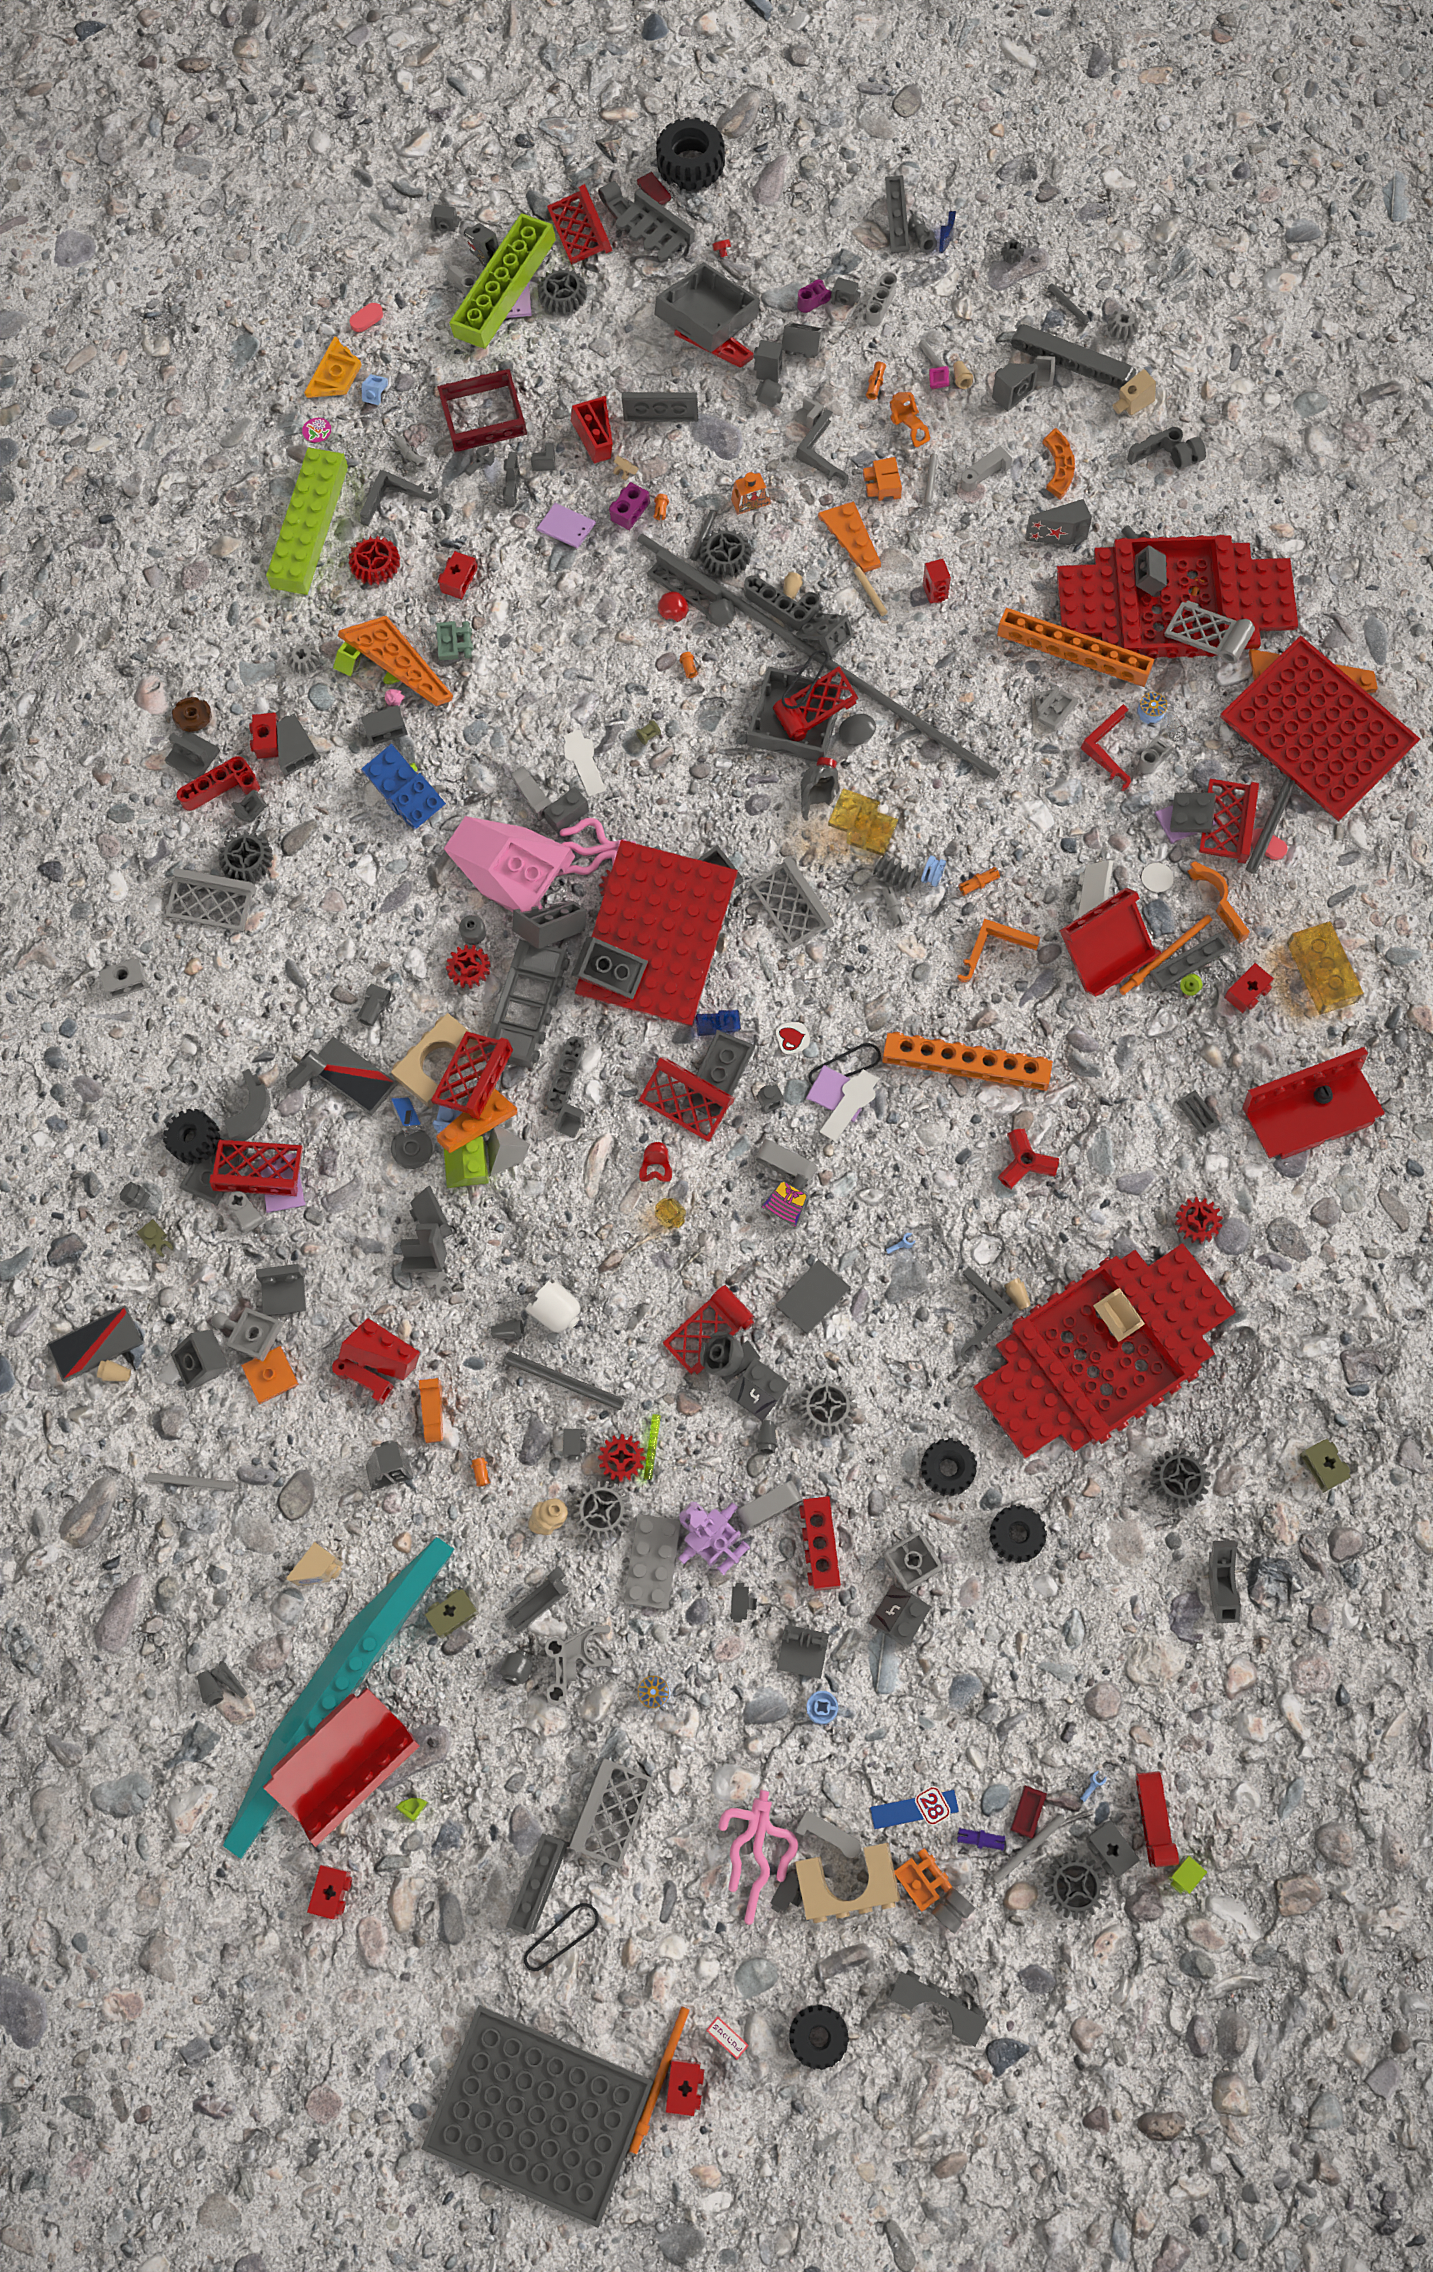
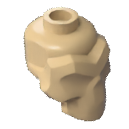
(547, 1516)

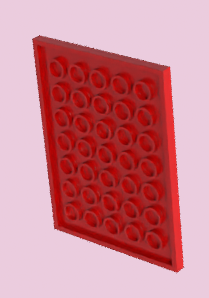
(1319, 728)
(667, 914)

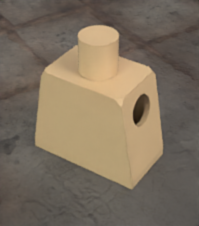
(1136, 394)

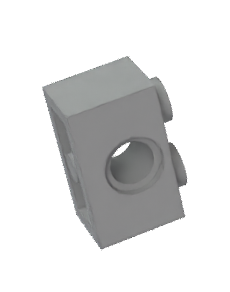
(135, 979)

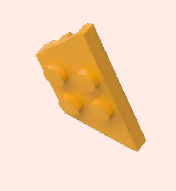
(334, 372)

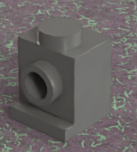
(444, 218)
(845, 292)
(770, 1098)
(574, 1444)

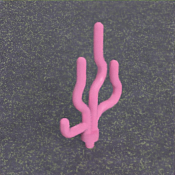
(607, 849)
(758, 1823)

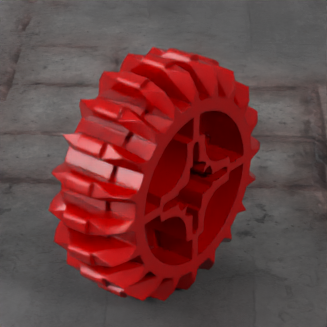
(369, 555)

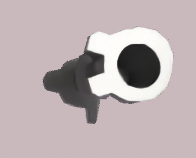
(926, 239)

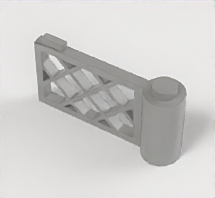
(1230, 645)

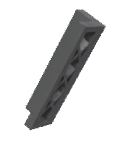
(686, 576)

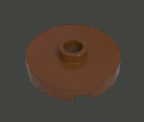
(191, 714)

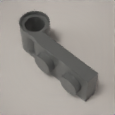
(614, 201)
(1154, 443)

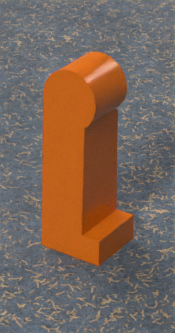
(432, 1409)

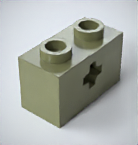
(1328, 1476)
(445, 1624)

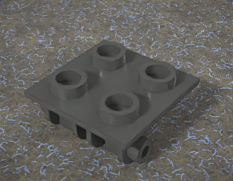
(803, 1651)

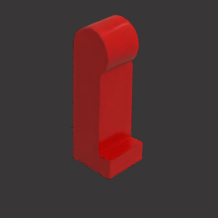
(349, 1370)

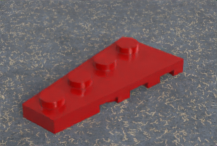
(730, 351)

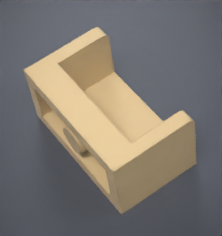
(1119, 1314)

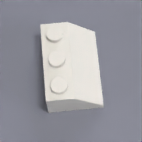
(1094, 887)

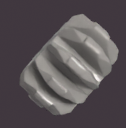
(1123, 324)
(303, 658)

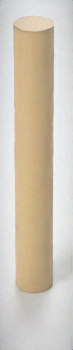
(870, 591)

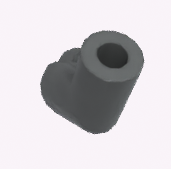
(1130, 534)

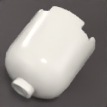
(555, 1307)

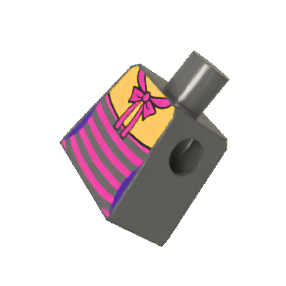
(789, 1200)

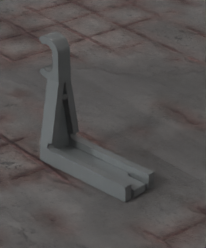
(813, 459)
(394, 483)
(995, 1300)
(538, 1601)

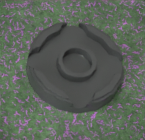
(412, 1150)

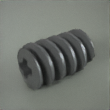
(896, 873)

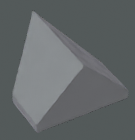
(505, 1150)

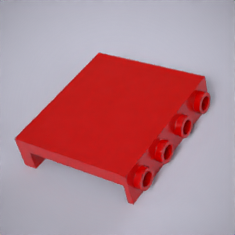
(1109, 942)

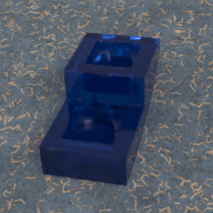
(946, 232)
(724, 1020)

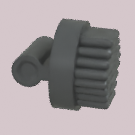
(134, 1196)

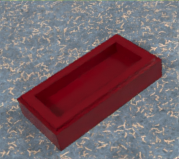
(654, 188)
(1028, 1811)

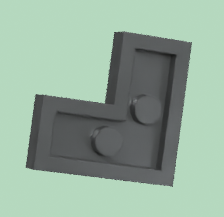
(512, 478)

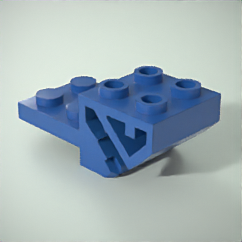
(402, 787)

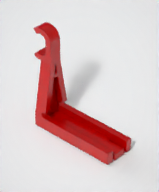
(1098, 754)

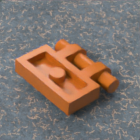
(916, 1883)

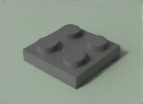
(1193, 812)

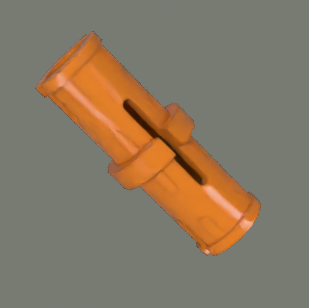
(873, 389)
(979, 881)

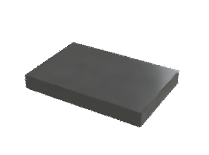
(198, 1177)
(813, 1297)

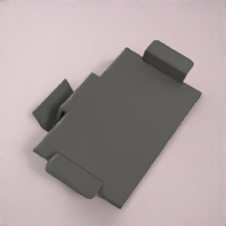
(741, 1602)
(786, 1893)

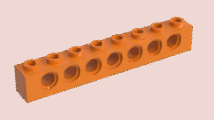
(1075, 647)
(975, 1069)

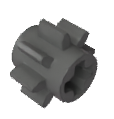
(1012, 251)

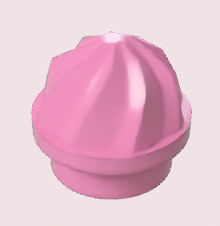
(394, 697)

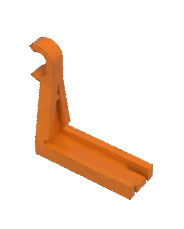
(1000, 931)

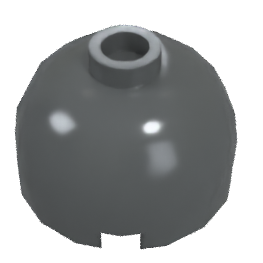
(722, 1354)

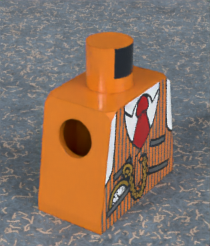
(749, 493)

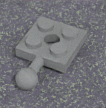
(249, 1322)

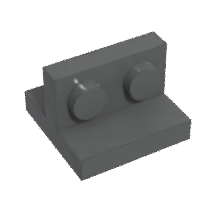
(191, 754)

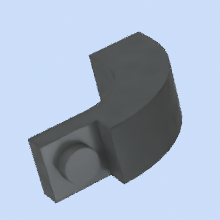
(255, 1114)
(1223, 1583)

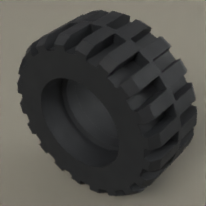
(685, 136)

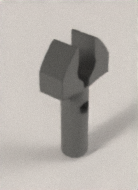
(480, 452)

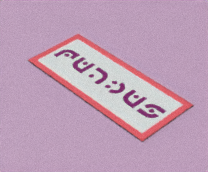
(727, 2037)

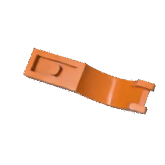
(1224, 909)

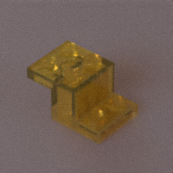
(863, 822)

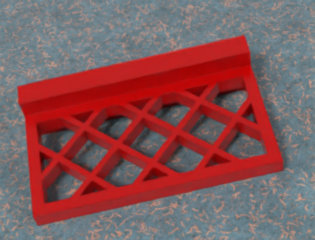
(594, 223)
(1246, 824)
(488, 1076)
(691, 1081)
(251, 1184)

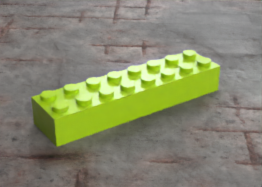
(502, 281)
(307, 521)

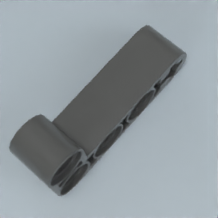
(758, 590)

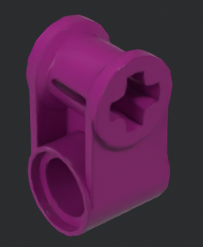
(813, 296)

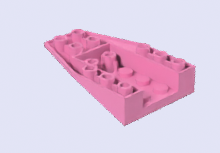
(507, 861)

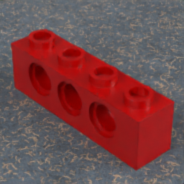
(822, 1508)

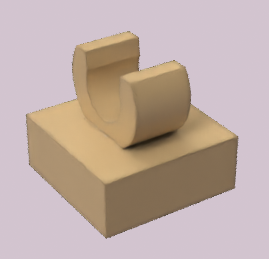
(624, 465)

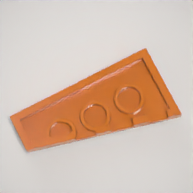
(851, 533)
(466, 1128)

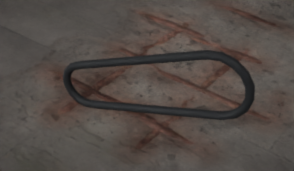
(798, 675)
(846, 1053)
(553, 1928)

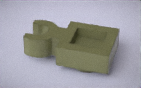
(154, 1236)

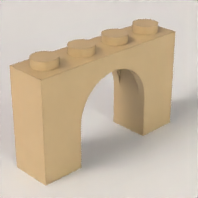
(409, 1071)
(820, 1901)

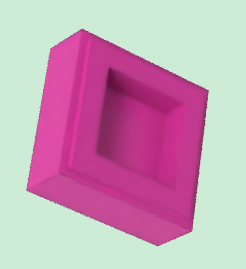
(939, 377)

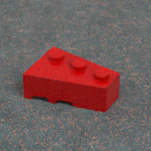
(593, 428)
(380, 1350)

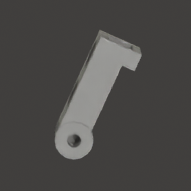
(984, 468)
(531, 792)
(848, 1844)

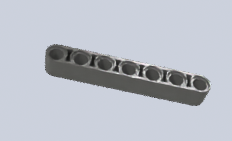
(1073, 356)

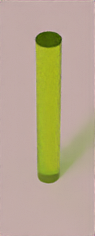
(652, 1445)

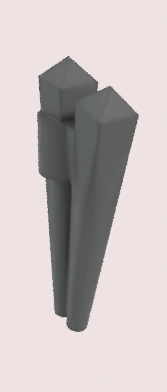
(226, 1677)

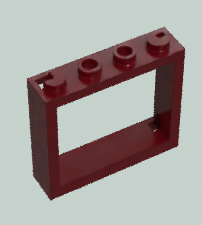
(487, 434)

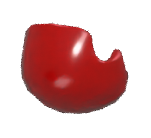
(673, 606)

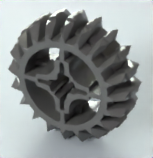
(561, 284)
(716, 559)
(238, 849)
(1181, 1488)
(1087, 1869)

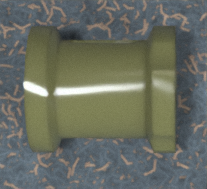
(648, 732)

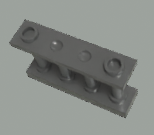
(537, 1884)

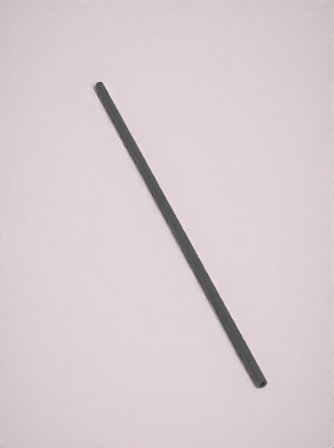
(831, 665)

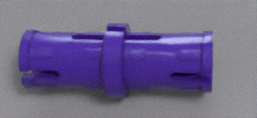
(980, 1839)

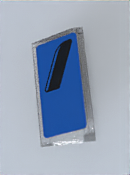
(406, 1114)

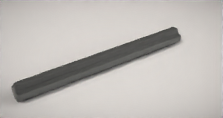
(1270, 825)
(564, 1380)

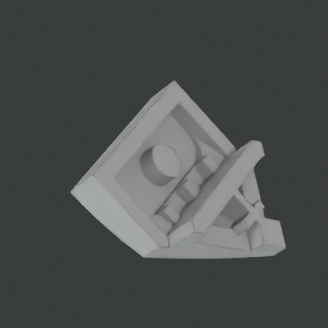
(1054, 706)

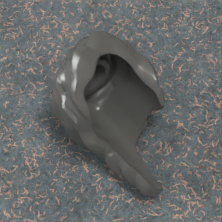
(817, 787)

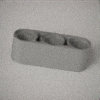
(881, 299)
(784, 1161)
(769, 1505)

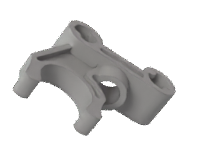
(565, 1661)

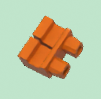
(885, 478)

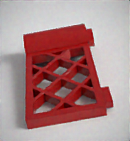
(795, 721)
(725, 1305)

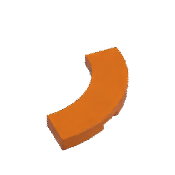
(1064, 463)

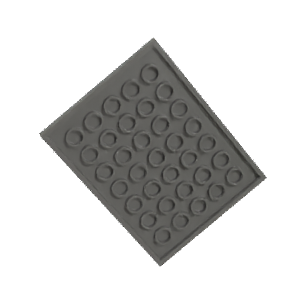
(538, 2115)

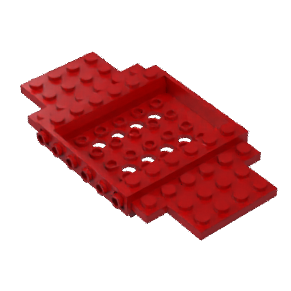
(1109, 605)
(1048, 1390)

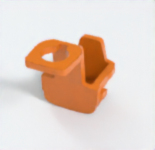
(907, 414)

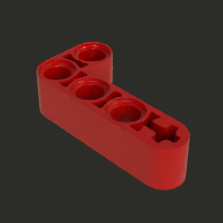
(191, 801)
(1155, 1820)

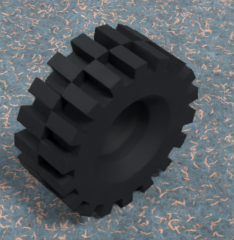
(200, 1145)
(960, 1455)
(1012, 1550)
(837, 2042)

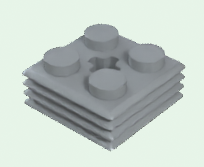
(913, 1546)

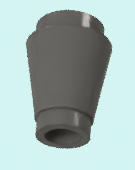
(508, 1330)
(767, 1438)
(210, 1690)

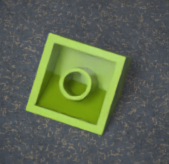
(467, 1164)

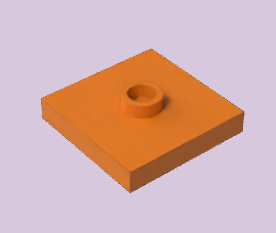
(270, 1376)

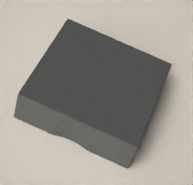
(707, 307)
(768, 733)

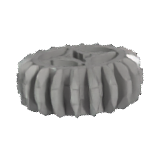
(817, 1407)
(594, 1493)

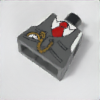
(481, 242)

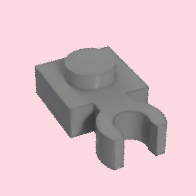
(437, 1279)

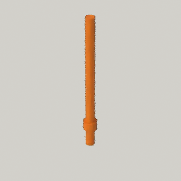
(1137, 978)
(642, 2126)

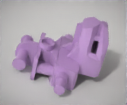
(711, 1535)

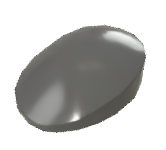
(857, 729)

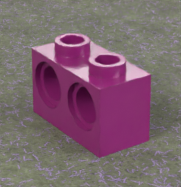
(632, 507)

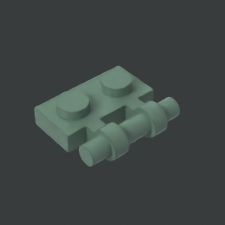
(447, 640)

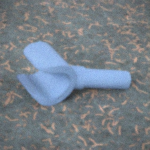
(903, 1243)
(1092, 1786)

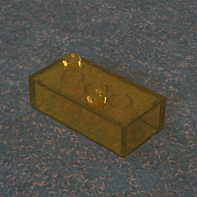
(1325, 968)

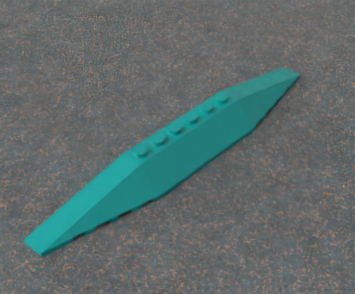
(336, 1679)

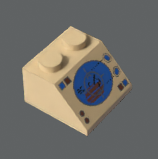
(315, 1567)

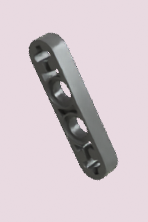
(563, 1073)

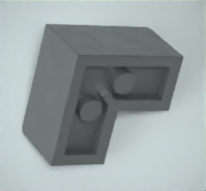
(426, 1252)

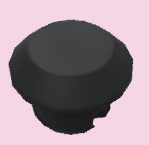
(1323, 1094)

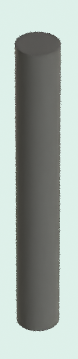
(1068, 304)
(705, 530)

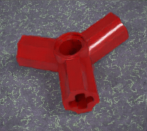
(1017, 1169)

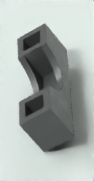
(966, 2022)

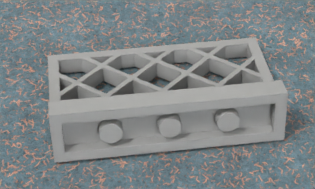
(216, 883)
(806, 892)
(591, 1807)

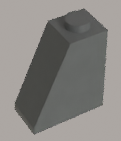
(294, 745)

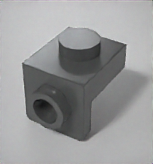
(250, 806)

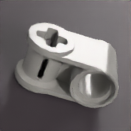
(1156, 754)
(246, 1213)

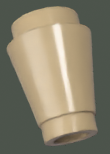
(962, 375)
(792, 584)
(1017, 1293)
(113, 1372)

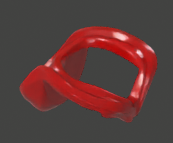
(657, 1154)

